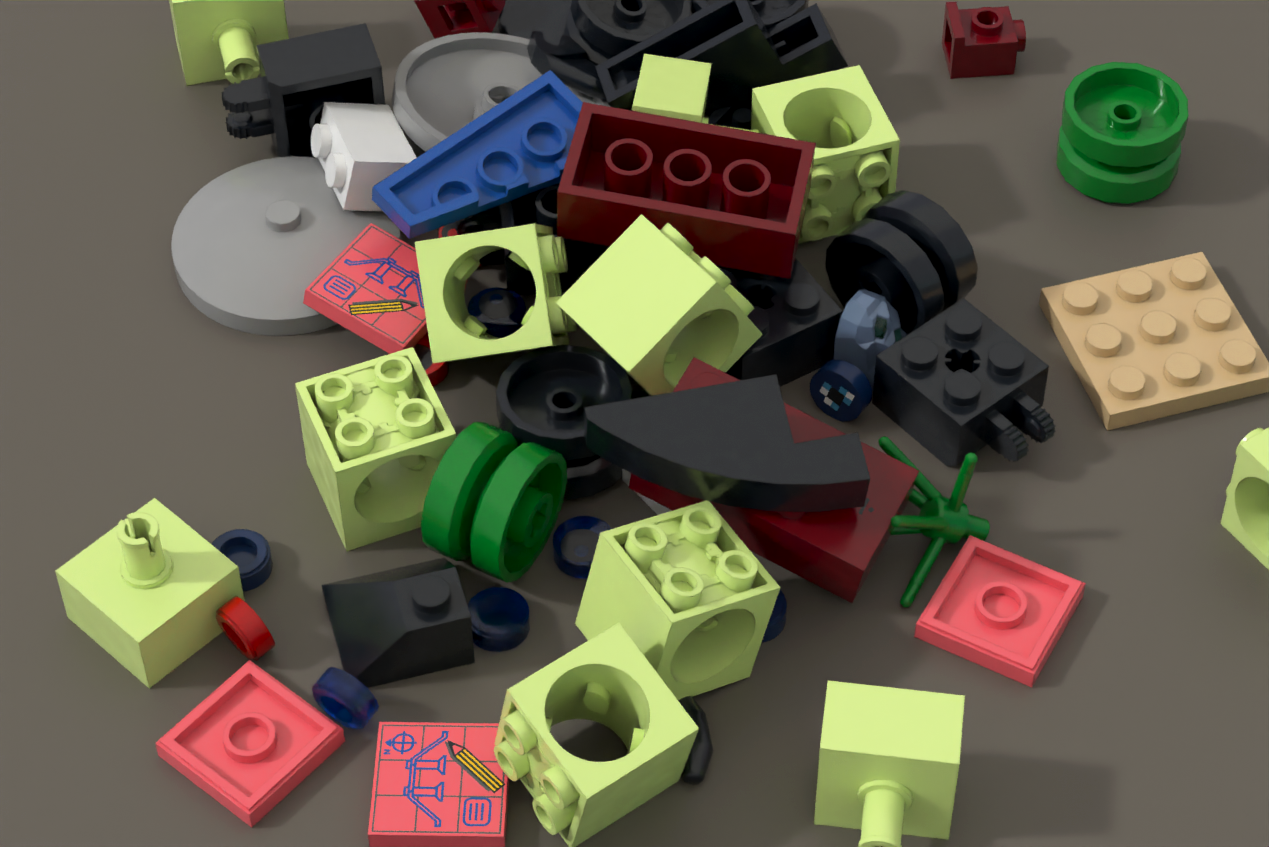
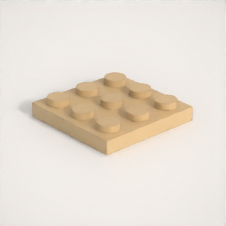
(1155, 340)

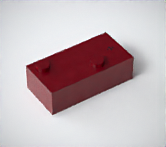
(719, 186)
(823, 547)

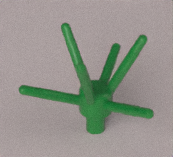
(939, 518)

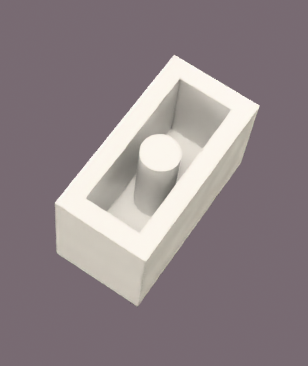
(358, 150)

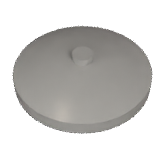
(458, 80)
(260, 240)

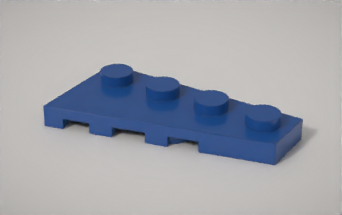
(487, 162)

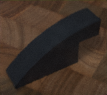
(738, 47)
(729, 448)

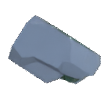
(866, 330)

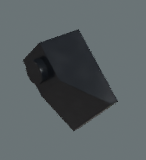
(401, 622)

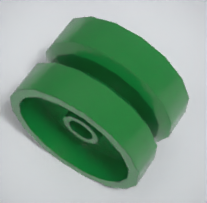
(1121, 132)
(494, 501)

